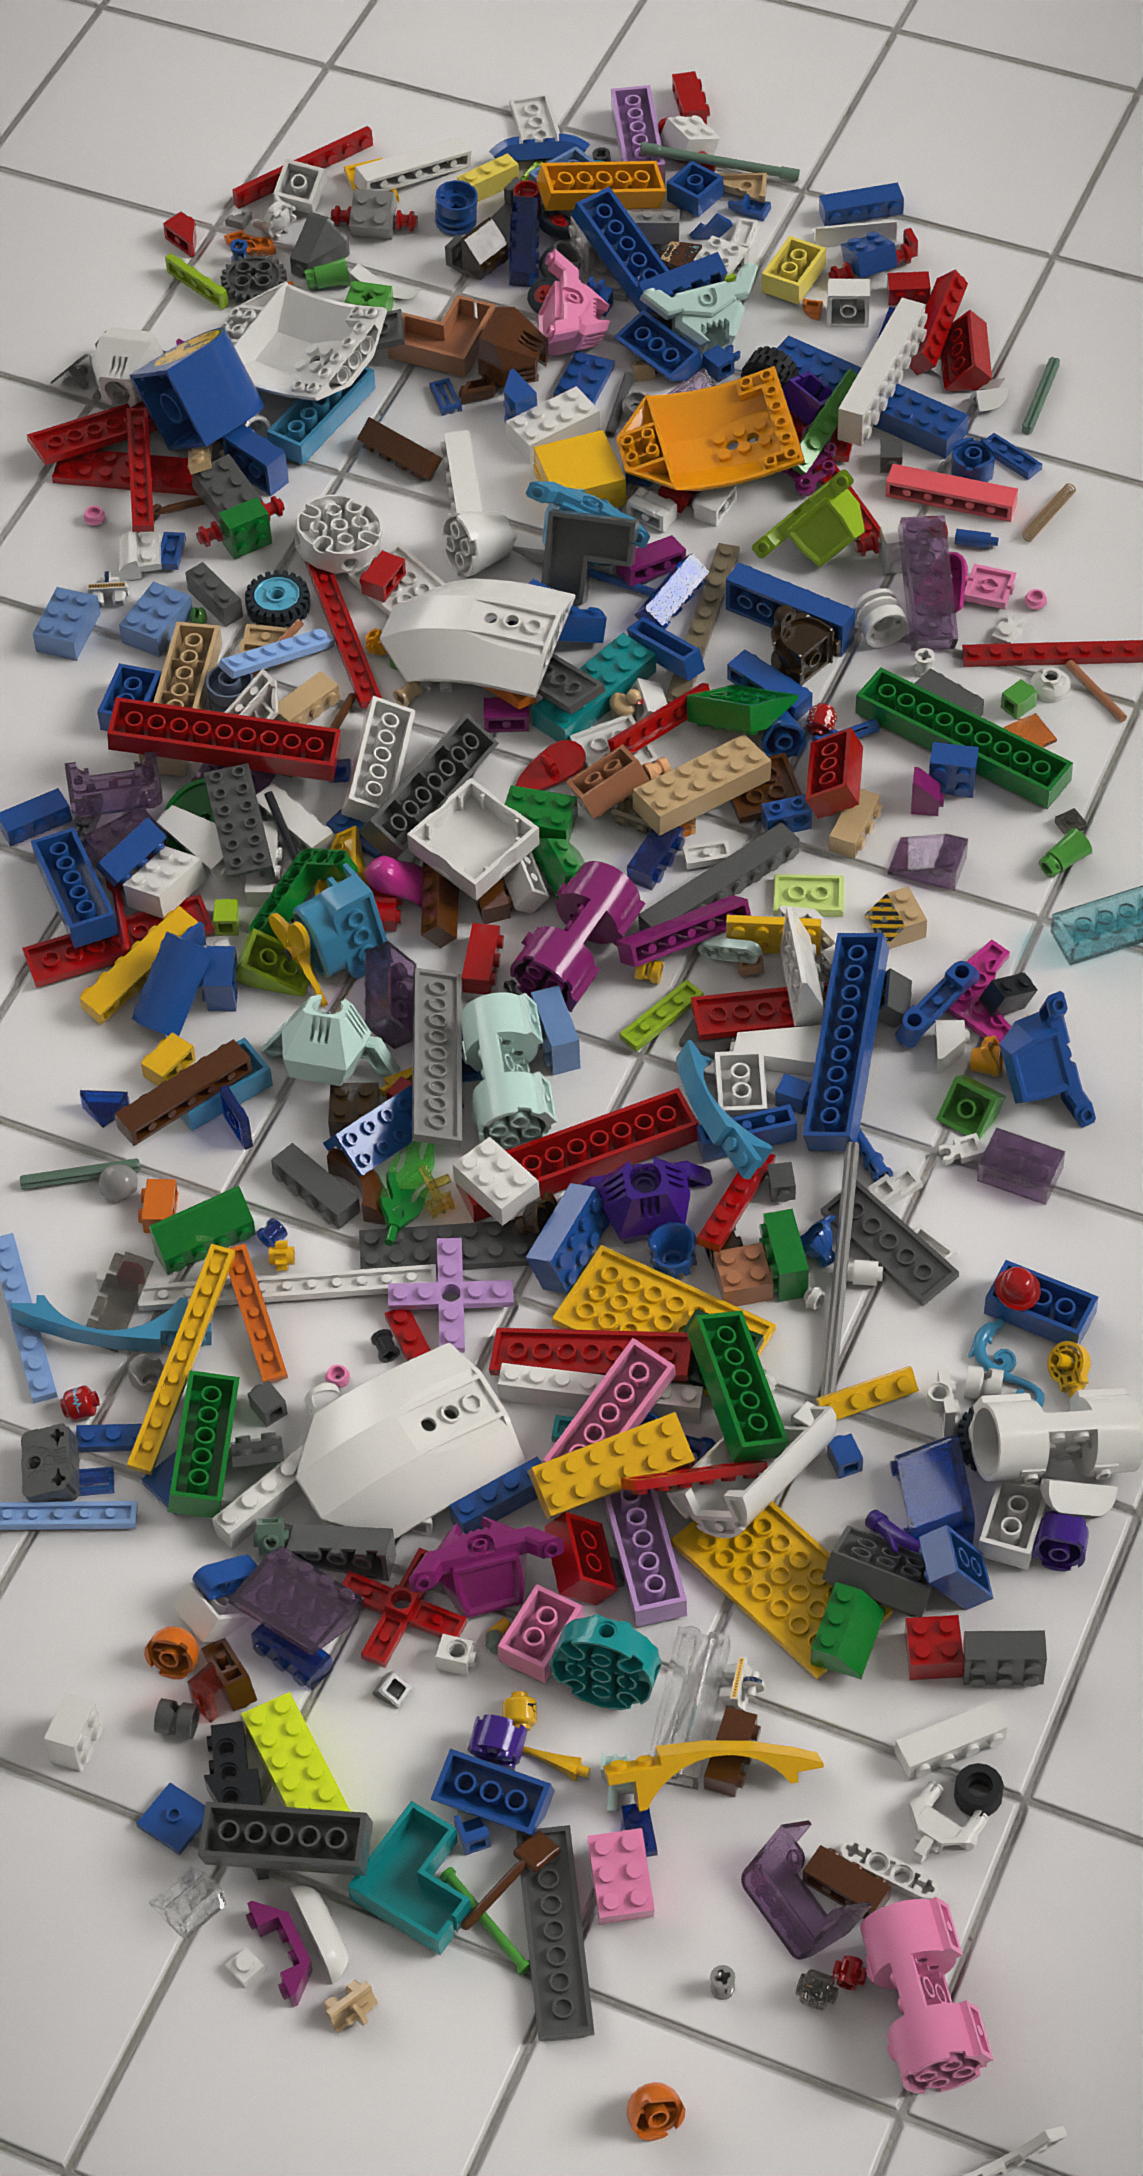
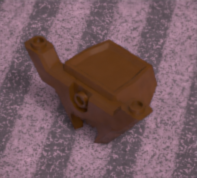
(504, 345)

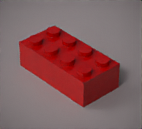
(834, 773)

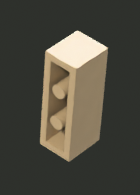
(309, 700)
(854, 825)

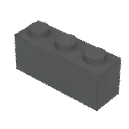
(214, 594)
(951, 691)

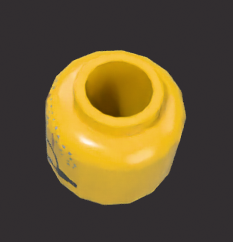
(520, 1709)

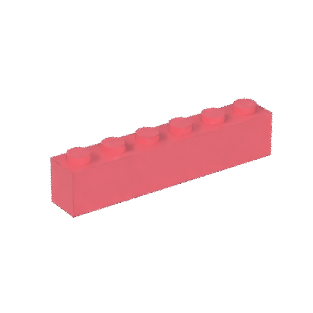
(951, 492)

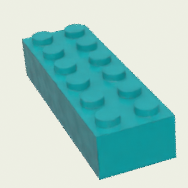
(615, 667)

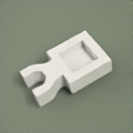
(1009, 631)
(963, 1148)

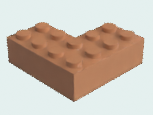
(448, 344)

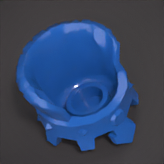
(672, 1249)

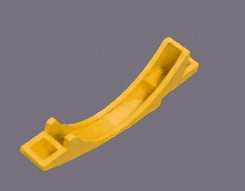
(651, 1773)

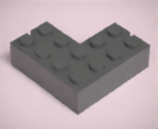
(584, 538)

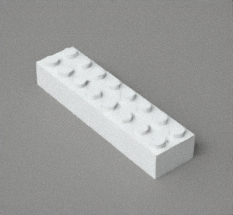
(881, 372)

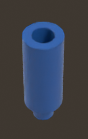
(975, 538)

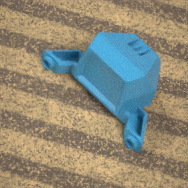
(578, 501)

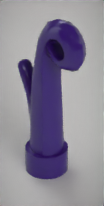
(879, 1523)

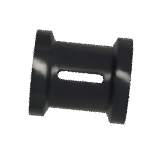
(383, 1341)

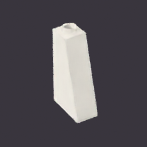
(195, 835)
(783, 1049)

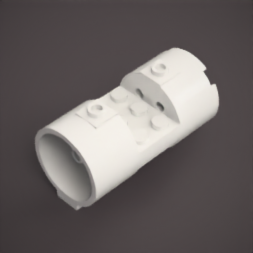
(1017, 1438)

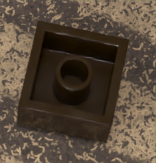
(351, 1103)

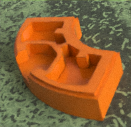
(255, 244)

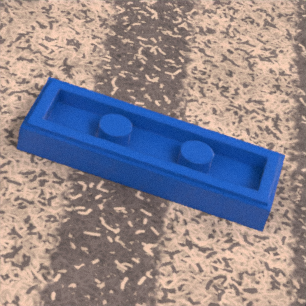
(1014, 457)

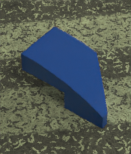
(750, 208)
(715, 227)

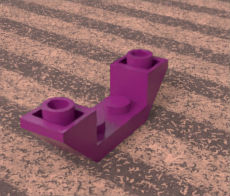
(269, 1919)

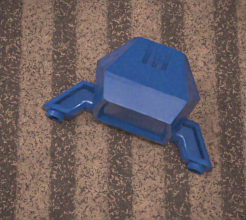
(1040, 1060)

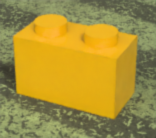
(168, 1059)

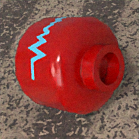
(79, 1403)

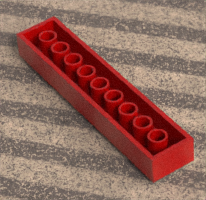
(224, 739)
(603, 1144)

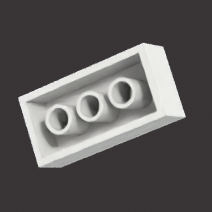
(551, 421)

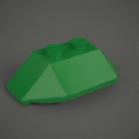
(558, 861)

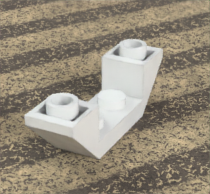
(828, 935)

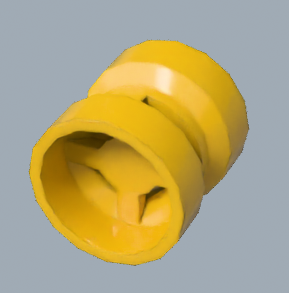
(652, 971)

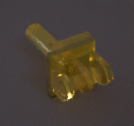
(433, 1185)

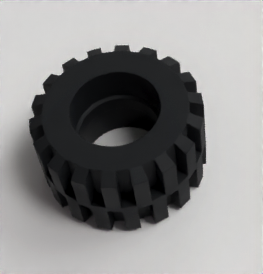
(768, 357)

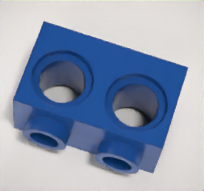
(792, 812)

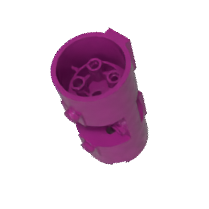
(595, 907)

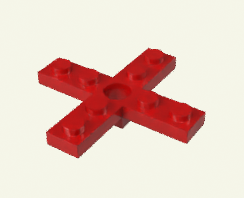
(394, 1620)

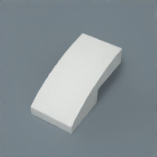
(896, 1187)

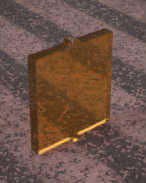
(1032, 729)

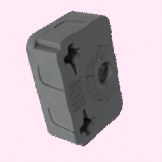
(50, 1464)

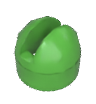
(202, 615)

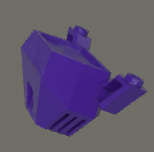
(648, 1195)

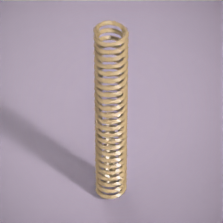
(1048, 507)

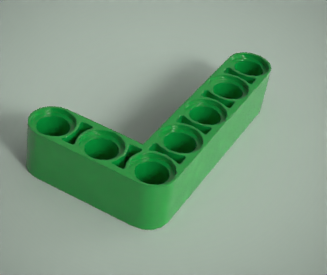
(298, 881)

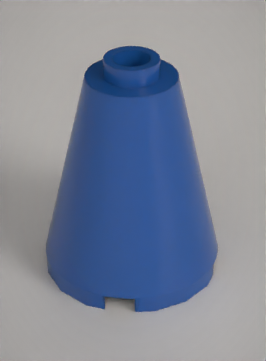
(783, 737)

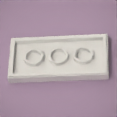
(534, 118)

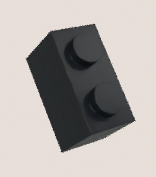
(1008, 994)

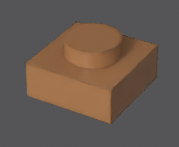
(747, 969)

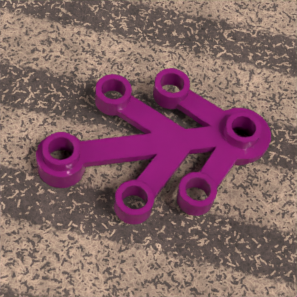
(801, 480)

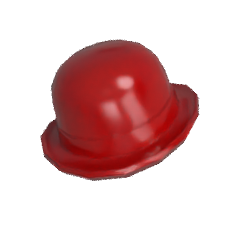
(1017, 1288)

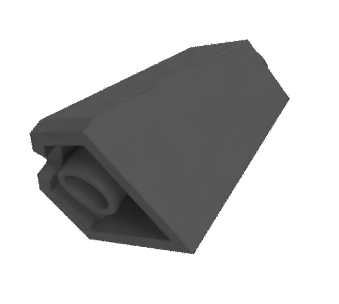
(317, 245)

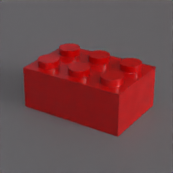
(585, 1565)

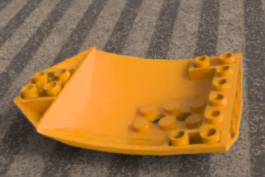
(686, 435)

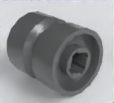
(176, 1718)

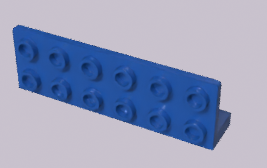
(377, 1133)

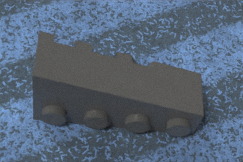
(345, 1549)

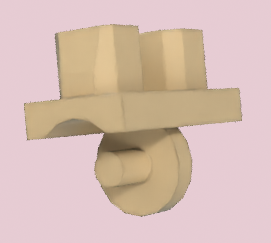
(351, 2007)

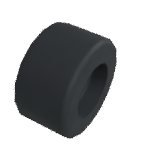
(983, 1775)

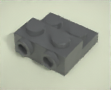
(257, 1451)

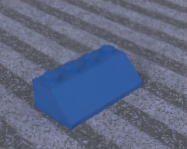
(660, 347)
(493, 1792)

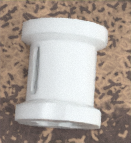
(924, 659)

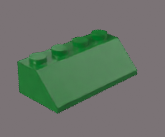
(189, 1234)

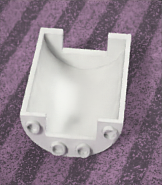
(730, 1507)

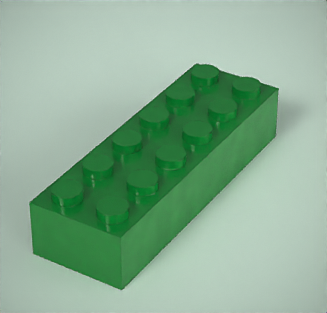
(737, 1386)
(203, 1444)

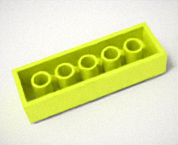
(291, 1756)

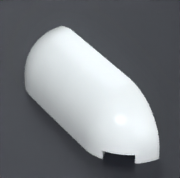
(1078, 1497)
(321, 1930)

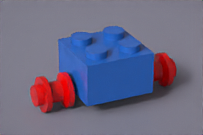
(869, 256)

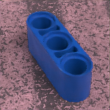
(223, 1577)

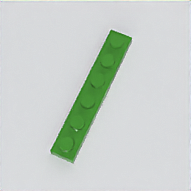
(824, 423)

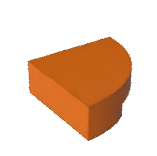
(812, 308)

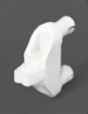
(938, 1833)

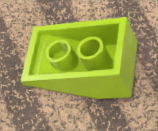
(266, 967)

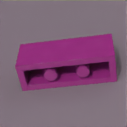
(653, 561)

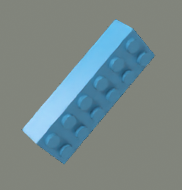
(311, 422)

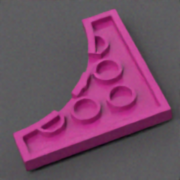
(968, 1006)

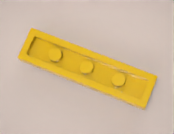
(870, 1392)

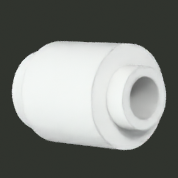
(864, 1272)

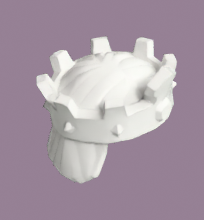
(276, 218)

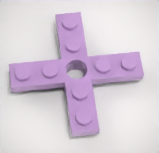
(450, 1280)

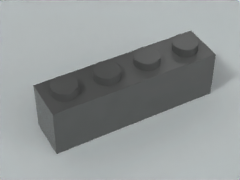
(315, 1186)

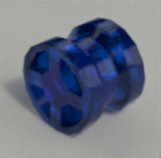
(271, 1233)

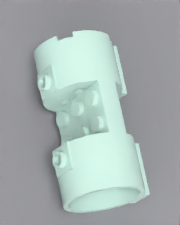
(501, 1042)

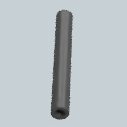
(617, 408)

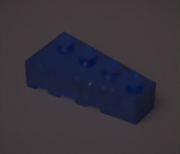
(523, 242)

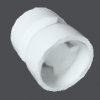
(983, 1382)

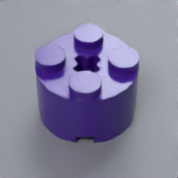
(1061, 1541)
(497, 1740)

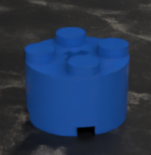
(973, 459)

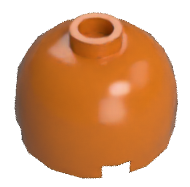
(172, 1652)
(654, 2110)

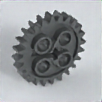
(252, 276)

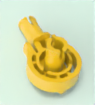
(1074, 1365)

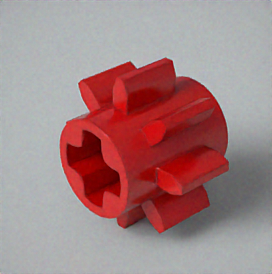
(849, 1972)

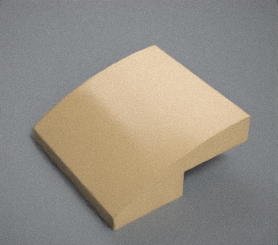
(259, 636)

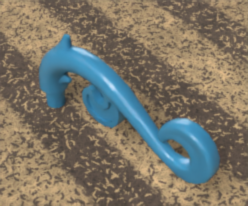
(1005, 1356)

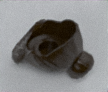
(535, 1215)

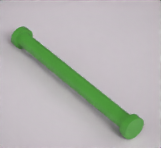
(522, 1965)

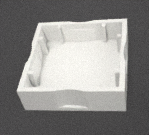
(473, 839)

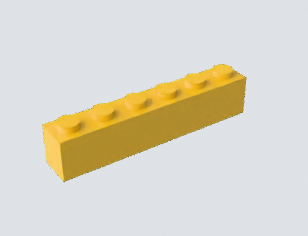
(132, 970)

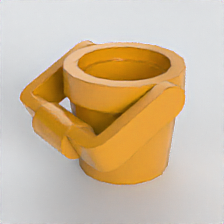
(987, 1058)

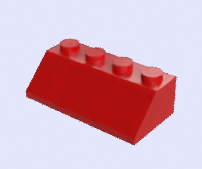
(966, 354)

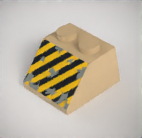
(898, 918)

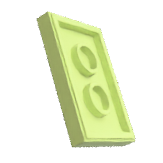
(810, 891)

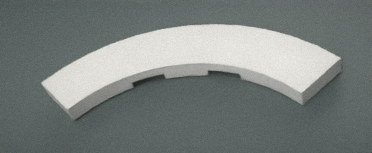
(1018, 2156)

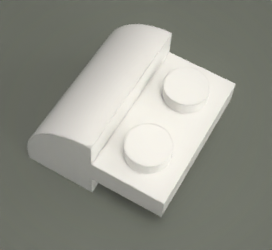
(138, 555)

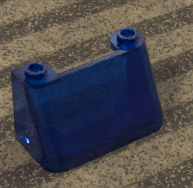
(935, 1488)

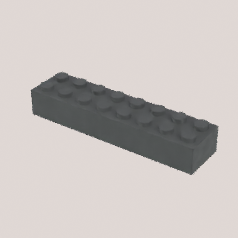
(428, 785)

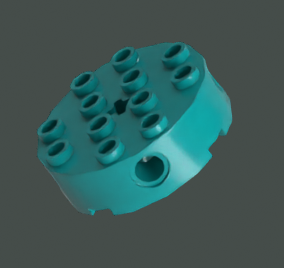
(605, 1662)

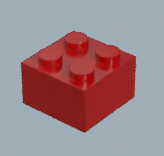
(934, 1647)

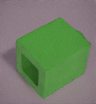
(1018, 699)

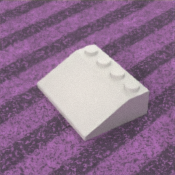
(801, 972)

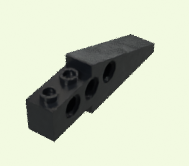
(246, 1785)

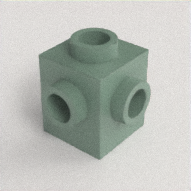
(270, 1535)

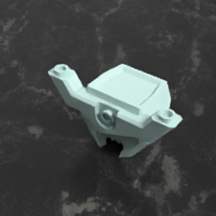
(707, 313)
(328, 1044)

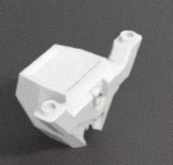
(118, 356)

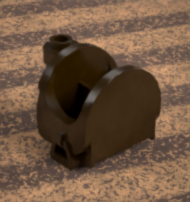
(801, 644)

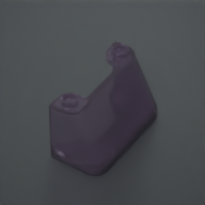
(116, 790)

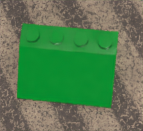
(738, 708)

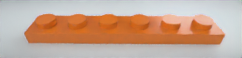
(256, 1317)

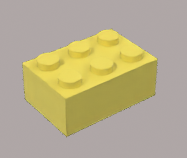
(793, 270)

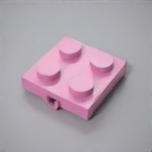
(989, 586)

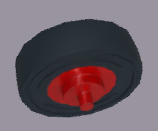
(555, 224)
(538, 293)

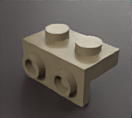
(626, 815)

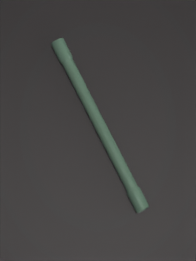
(657, 150)

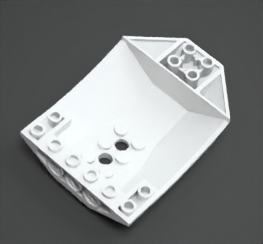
(290, 329)
(447, 639)
(378, 1466)

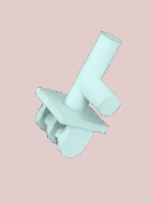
(614, 1790)

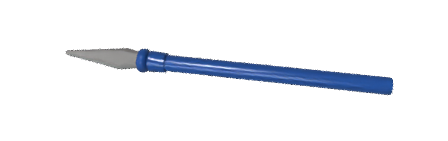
(537, 556)

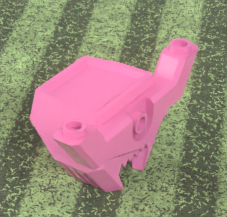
(570, 310)

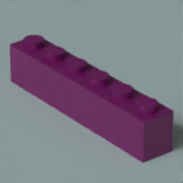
(680, 931)

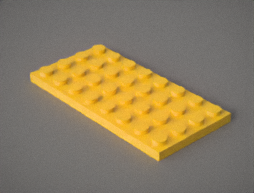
(630, 1296)
(771, 1575)

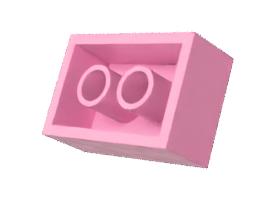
(535, 1632)
(620, 1876)

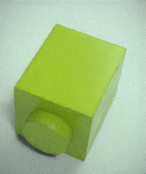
(226, 917)

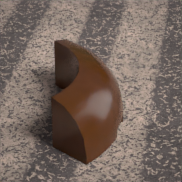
(368, 1184)

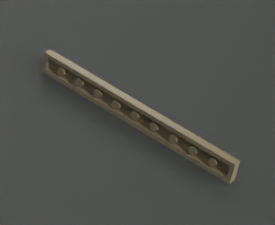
(706, 611)

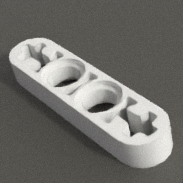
(891, 1867)

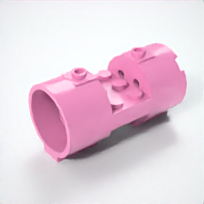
(935, 2040)

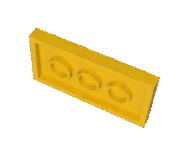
(768, 931)

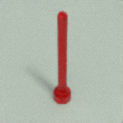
(120, 915)

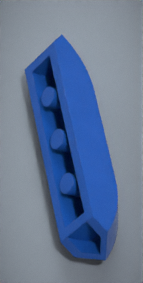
(534, 151)

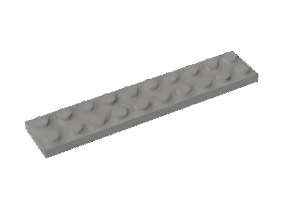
(437, 1058)

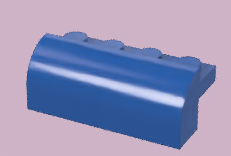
(171, 985)

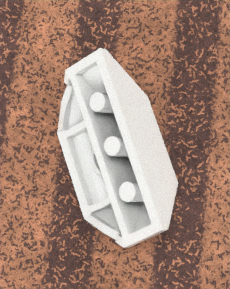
(258, 698)

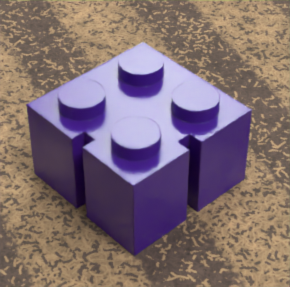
(801, 394)

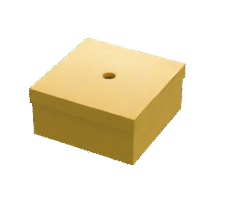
(583, 464)

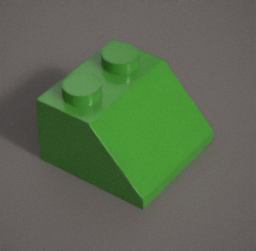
(970, 1106)

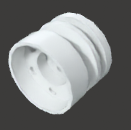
(881, 618)

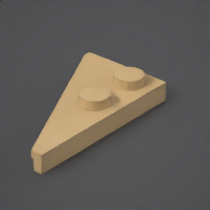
(746, 183)

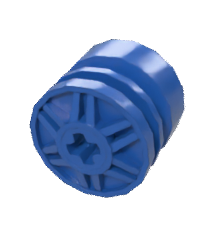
(456, 207)

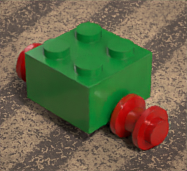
(243, 527)

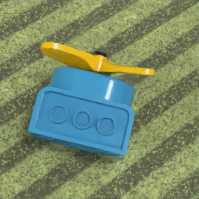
(332, 930)

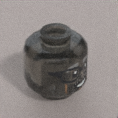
(816, 1989)

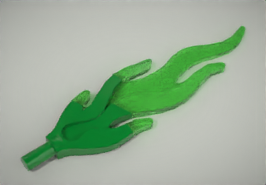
(398, 1208)

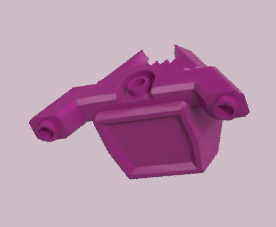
(485, 1566)

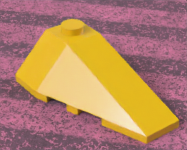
(350, 842)

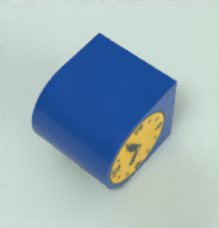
(198, 391)

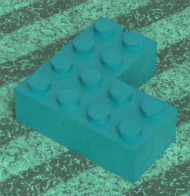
(402, 1883)

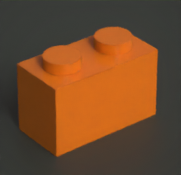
(158, 1201)

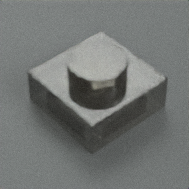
(1070, 820)

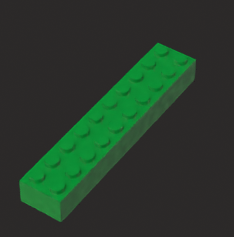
(930, 718)

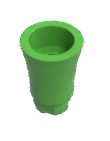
(328, 275)
(1065, 853)

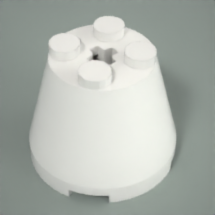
(476, 540)

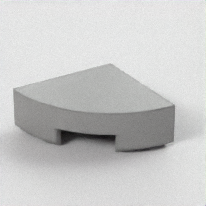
(239, 221)

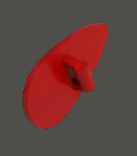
(553, 765)

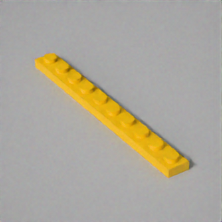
(181, 1359)

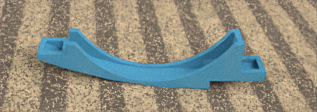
(741, 1146)
(143, 1338)

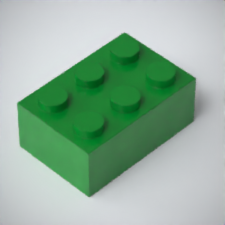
(549, 811)
(784, 1254)

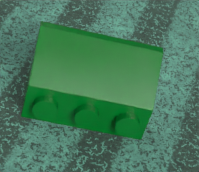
(847, 1631)

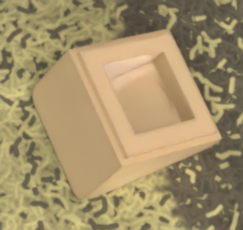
(642, 371)

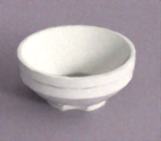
(1048, 690)

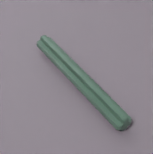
(1040, 395)
(72, 1174)

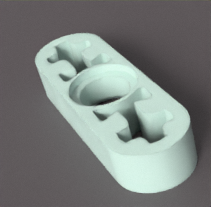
(743, 950)

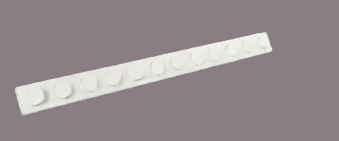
(297, 1286)

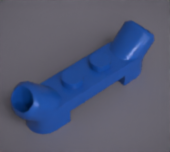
(923, 1015)

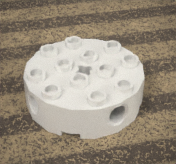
(337, 533)

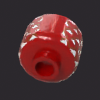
(821, 719)

